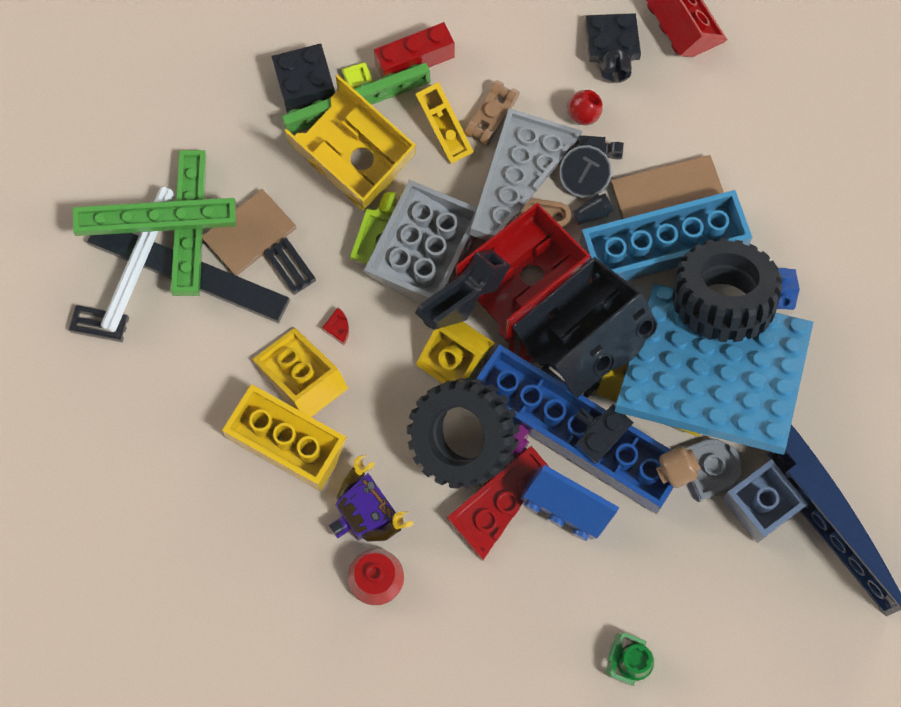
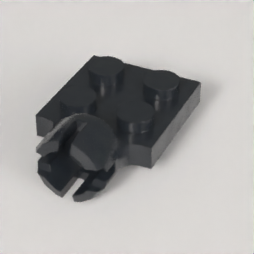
(613, 43)

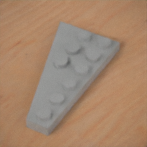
(522, 162)

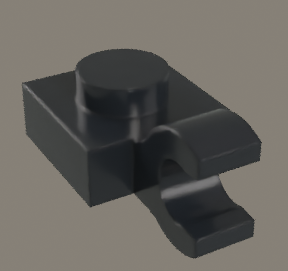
(613, 150)

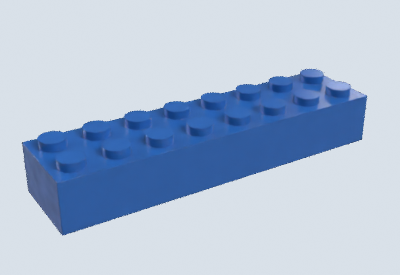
(549, 414)

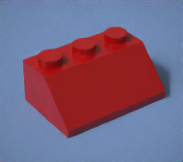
(687, 25)

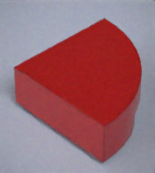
(337, 326)

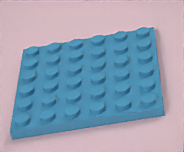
(716, 387)

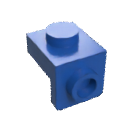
(790, 289)

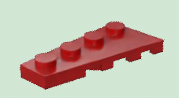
(494, 505)

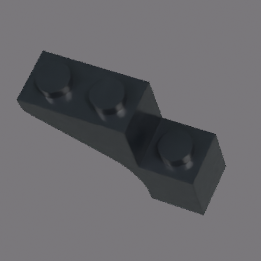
(457, 299)

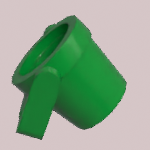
(633, 661)

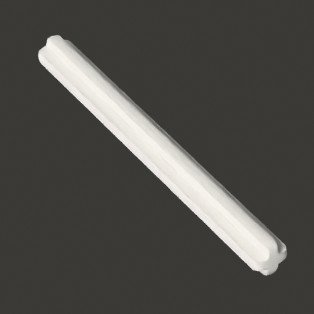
(132, 271)

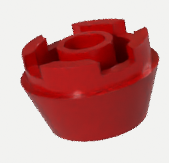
(375, 577)

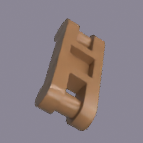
(492, 113)

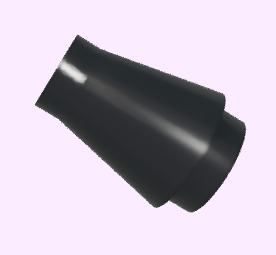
(594, 209)

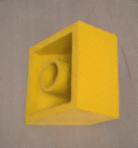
(454, 352)

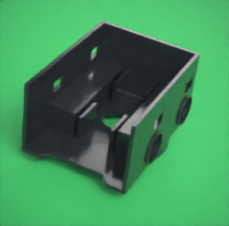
(592, 331)

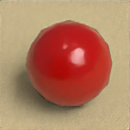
(585, 107)

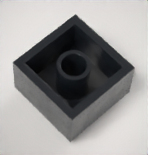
(303, 76)

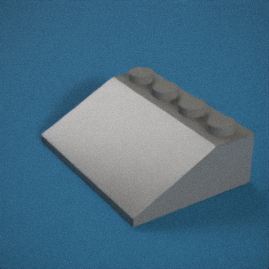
(422, 242)

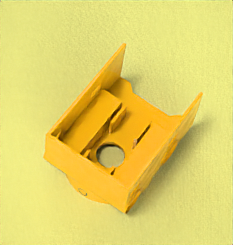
(349, 126)

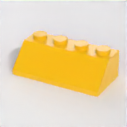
(285, 437)

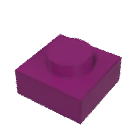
(522, 436)

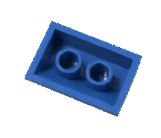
(567, 503)

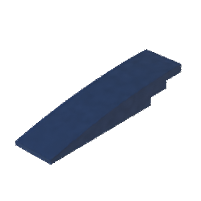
(837, 522)

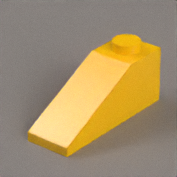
(444, 122)

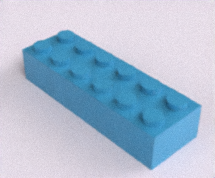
(662, 237)

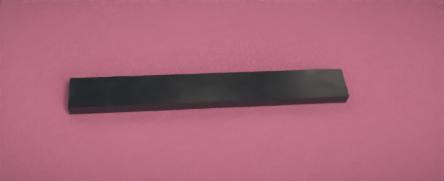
(212, 282)

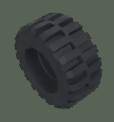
(724, 315)
(432, 448)

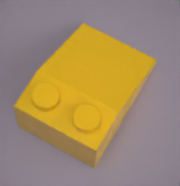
(301, 373)

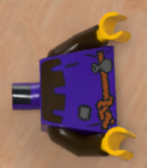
(365, 508)

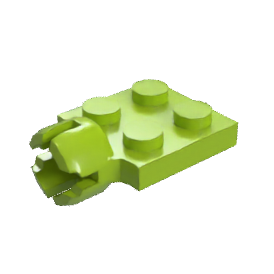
(372, 228)

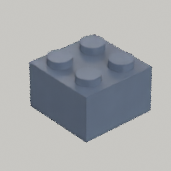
(764, 501)

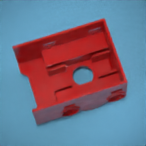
(525, 244)

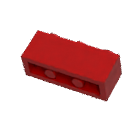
(426, 46)

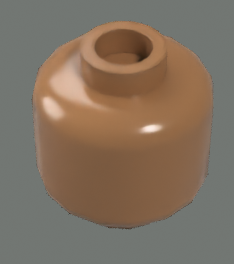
(678, 467)

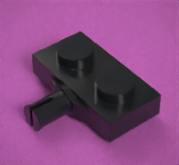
(601, 432)

